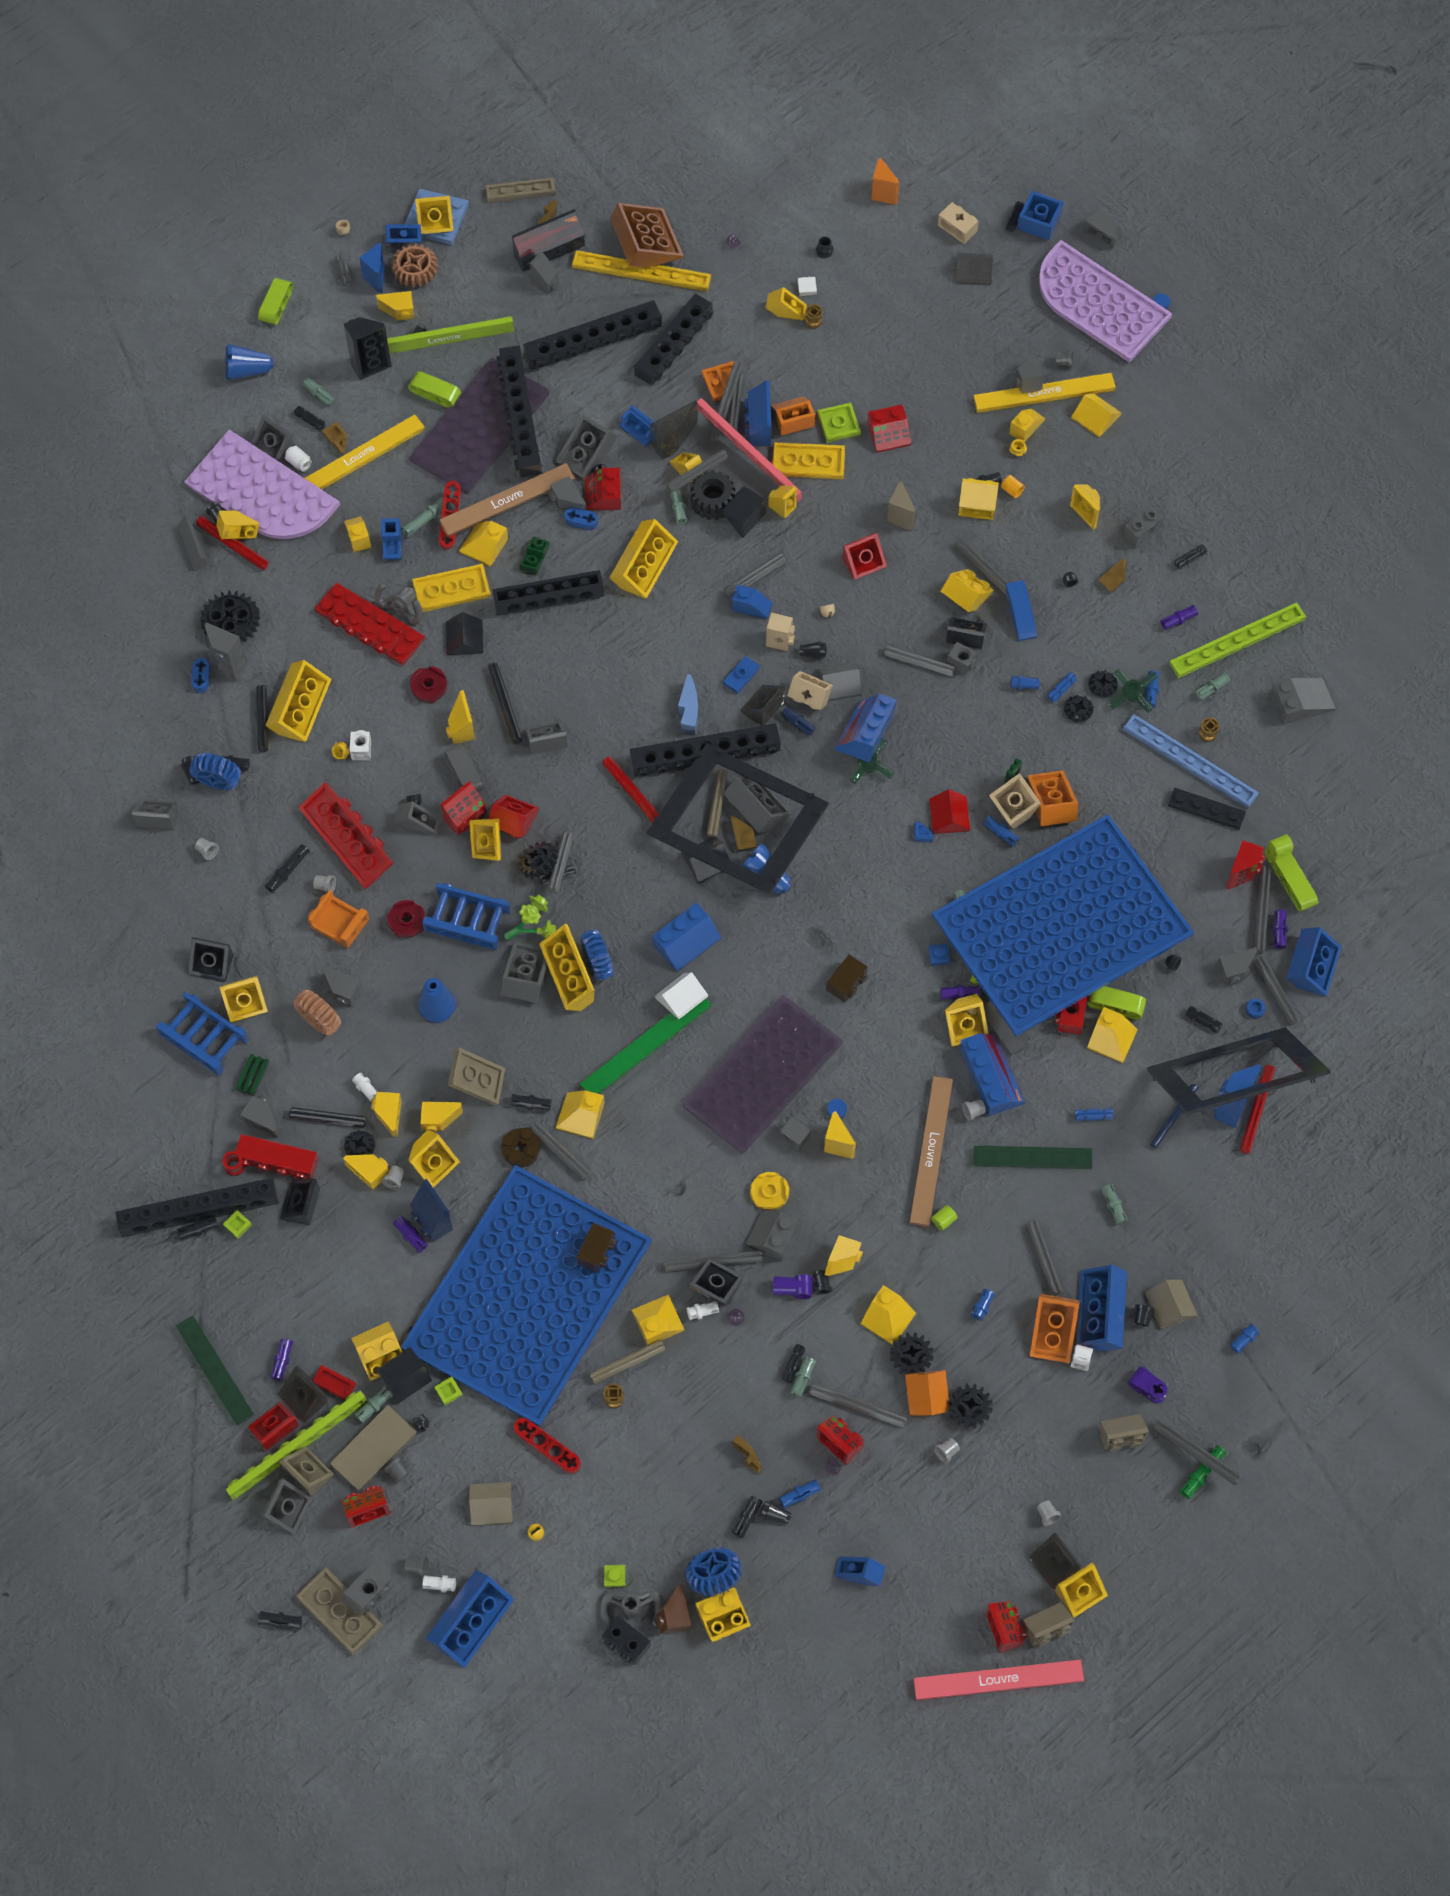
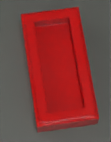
(334, 1382)

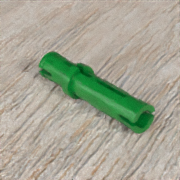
(1198, 1477)

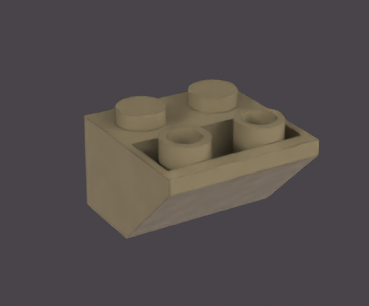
(1123, 1432)
(1048, 1624)

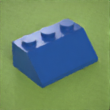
(758, 415)
(686, 937)
(1314, 961)

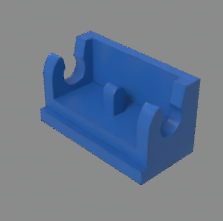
(637, 425)

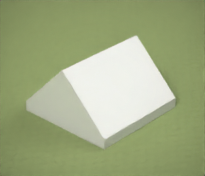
(682, 995)

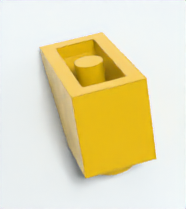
(785, 304)
(397, 305)
(1025, 424)
(685, 462)
(783, 500)
(357, 534)
(387, 1110)
(438, 1115)
(367, 1168)
(843, 1256)

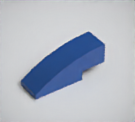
(1021, 610)

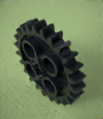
(232, 616)

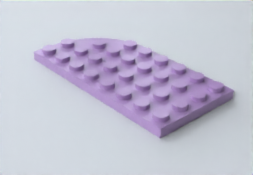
(1099, 302)
(261, 488)

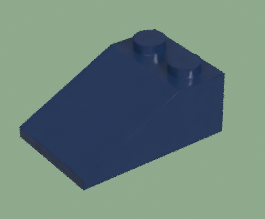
(430, 1212)

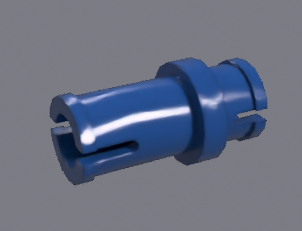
(1024, 682)
(981, 1307)
(1247, 1335)

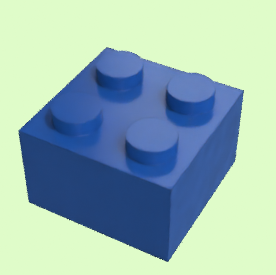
(1040, 215)

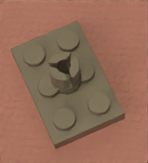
(476, 1076)

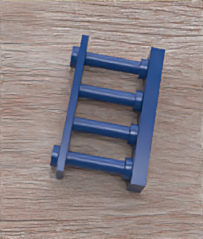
(470, 934)
(199, 1052)

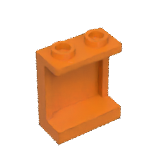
(337, 919)

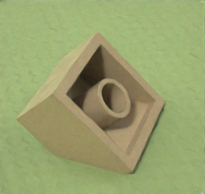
(1015, 801)

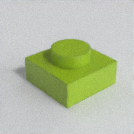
(237, 1224)
(448, 1391)
(614, 1576)

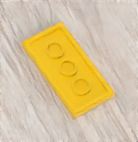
(809, 460)
(451, 587)

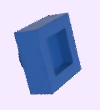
(939, 954)

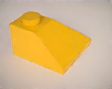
(1086, 503)
(485, 542)
(460, 721)
(965, 1018)
(1112, 1035)
(581, 1113)
(432, 1158)
(888, 1315)
(658, 1320)

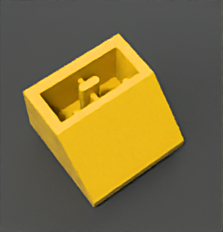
(978, 498)
(966, 589)
(376, 1348)
(722, 1615)

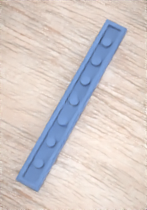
(1190, 761)

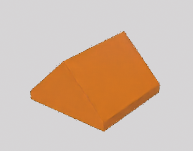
(885, 184)
(927, 1393)

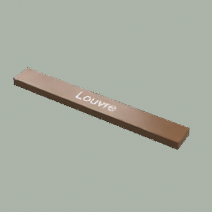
(503, 501)
(931, 1152)

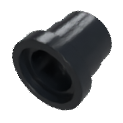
(824, 248)
(1143, 1314)

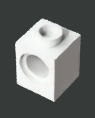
(360, 752)

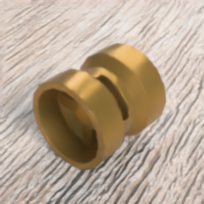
(813, 316)
(1206, 733)
(616, 1399)

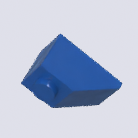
(402, 233)
(751, 602)
(860, 1570)

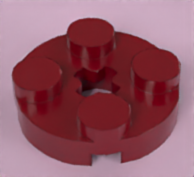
(432, 693)
(402, 928)

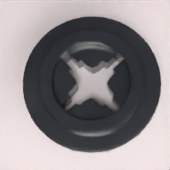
(1095, 685)
(1081, 715)
(368, 1142)

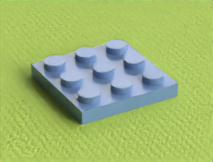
(459, 209)

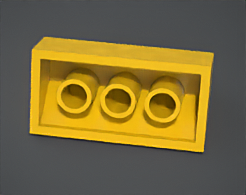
(644, 558)
(298, 701)
(568, 969)

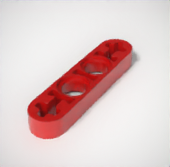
(445, 512)
(549, 1443)

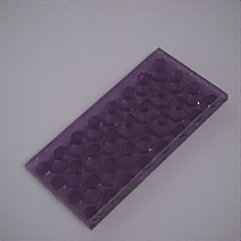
(472, 430)
(762, 1074)

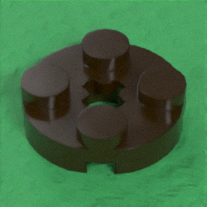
(520, 1136)

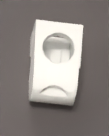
(1081, 1358)

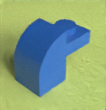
(392, 538)

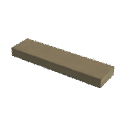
(520, 190)

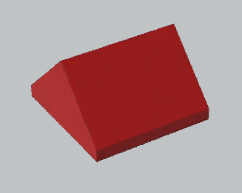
(864, 556)
(949, 812)
(273, 1426)

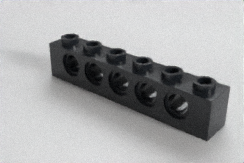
(682, 329)
(548, 592)

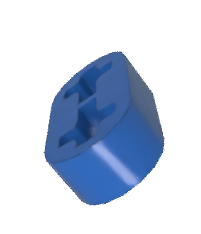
(581, 518)
(196, 675)

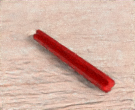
(234, 544)
(630, 788)
(1256, 1112)

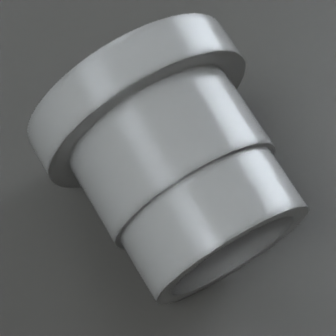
(206, 848)
(324, 883)
(973, 1109)
(393, 1178)
(946, 1450)
(1048, 1513)

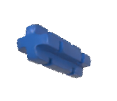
(1062, 687)
(1094, 1114)

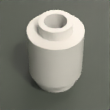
(298, 458)

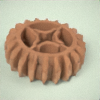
(414, 261)
(317, 1012)

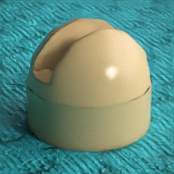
(343, 227)
(827, 610)

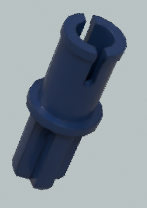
(798, 721)

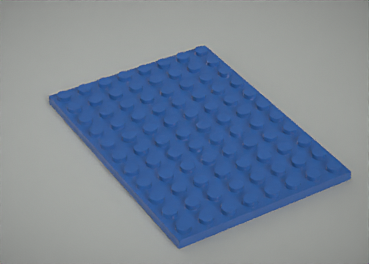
(1062, 925)
(518, 1303)

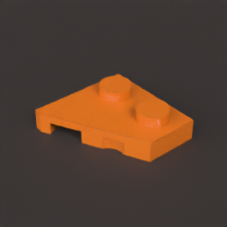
(716, 379)

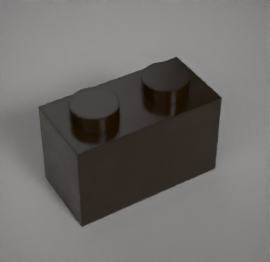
(847, 978)
(596, 1248)

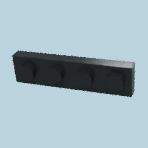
(1207, 808)

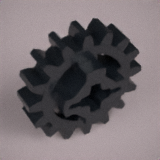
(538, 860)
(904, 1356)
(980, 1408)

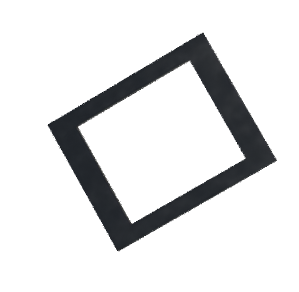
(786, 850)
(1282, 1038)

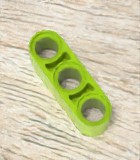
(275, 301)
(434, 389)
(1122, 1002)

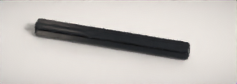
(505, 702)

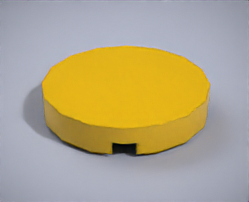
(769, 1191)

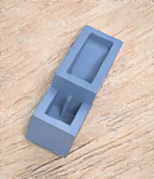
(688, 707)

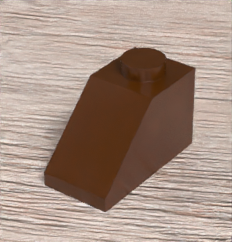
(673, 1614)

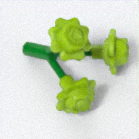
(531, 915)

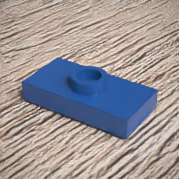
(741, 675)

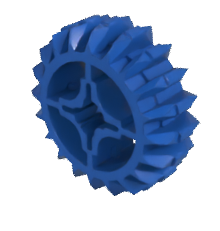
(215, 771)
(596, 955)
(713, 1571)

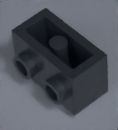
(627, 1638)

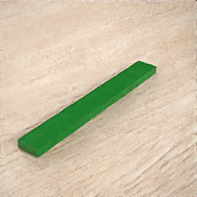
(641, 1049)

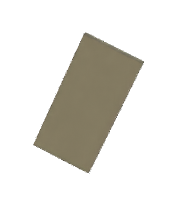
(373, 1448)
(324, 1602)

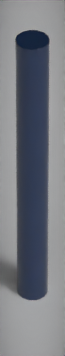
(1169, 1122)

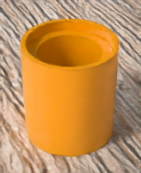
(1012, 486)

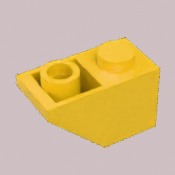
(236, 525)

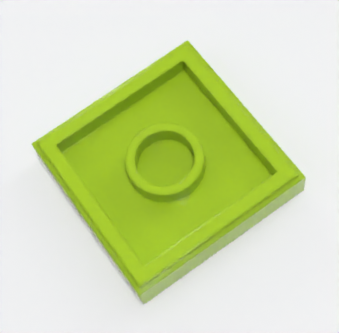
(838, 422)

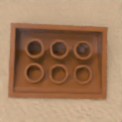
(645, 235)

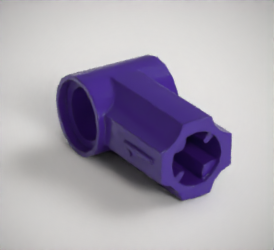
(797, 1286)

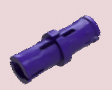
(1179, 617)
(1280, 929)
(958, 992)
(410, 1234)
(281, 1359)

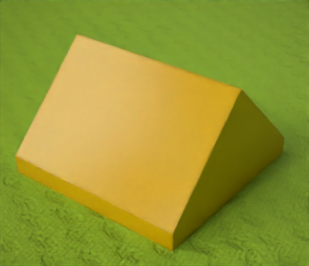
(434, 214)
(1095, 414)
(485, 839)
(243, 999)
(838, 1139)
(1081, 1590)

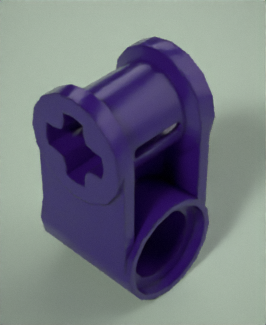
(1146, 1383)

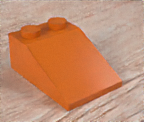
(1056, 798)
(1054, 1328)

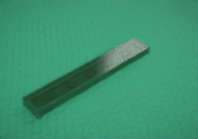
(1032, 1157)
(215, 1370)

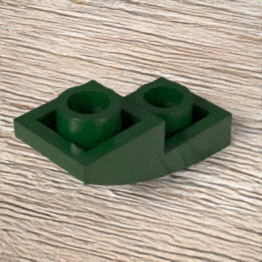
(534, 555)

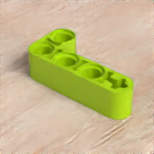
(1289, 873)

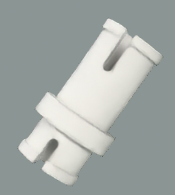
(363, 1084)
(699, 1311)
(439, 1583)

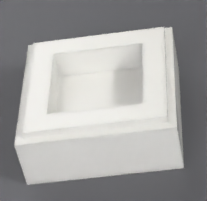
(807, 286)

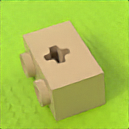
(958, 222)
(780, 632)
(810, 690)

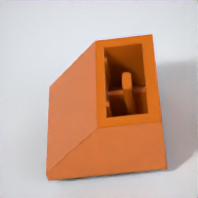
(793, 415)

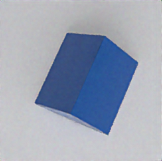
(373, 267)

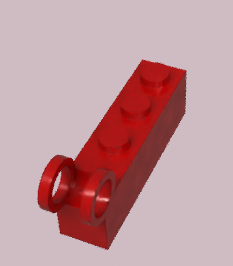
(271, 1156)

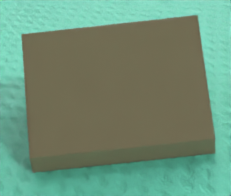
(900, 509)
(1170, 1303)
(307, 1470)
(491, 1503)

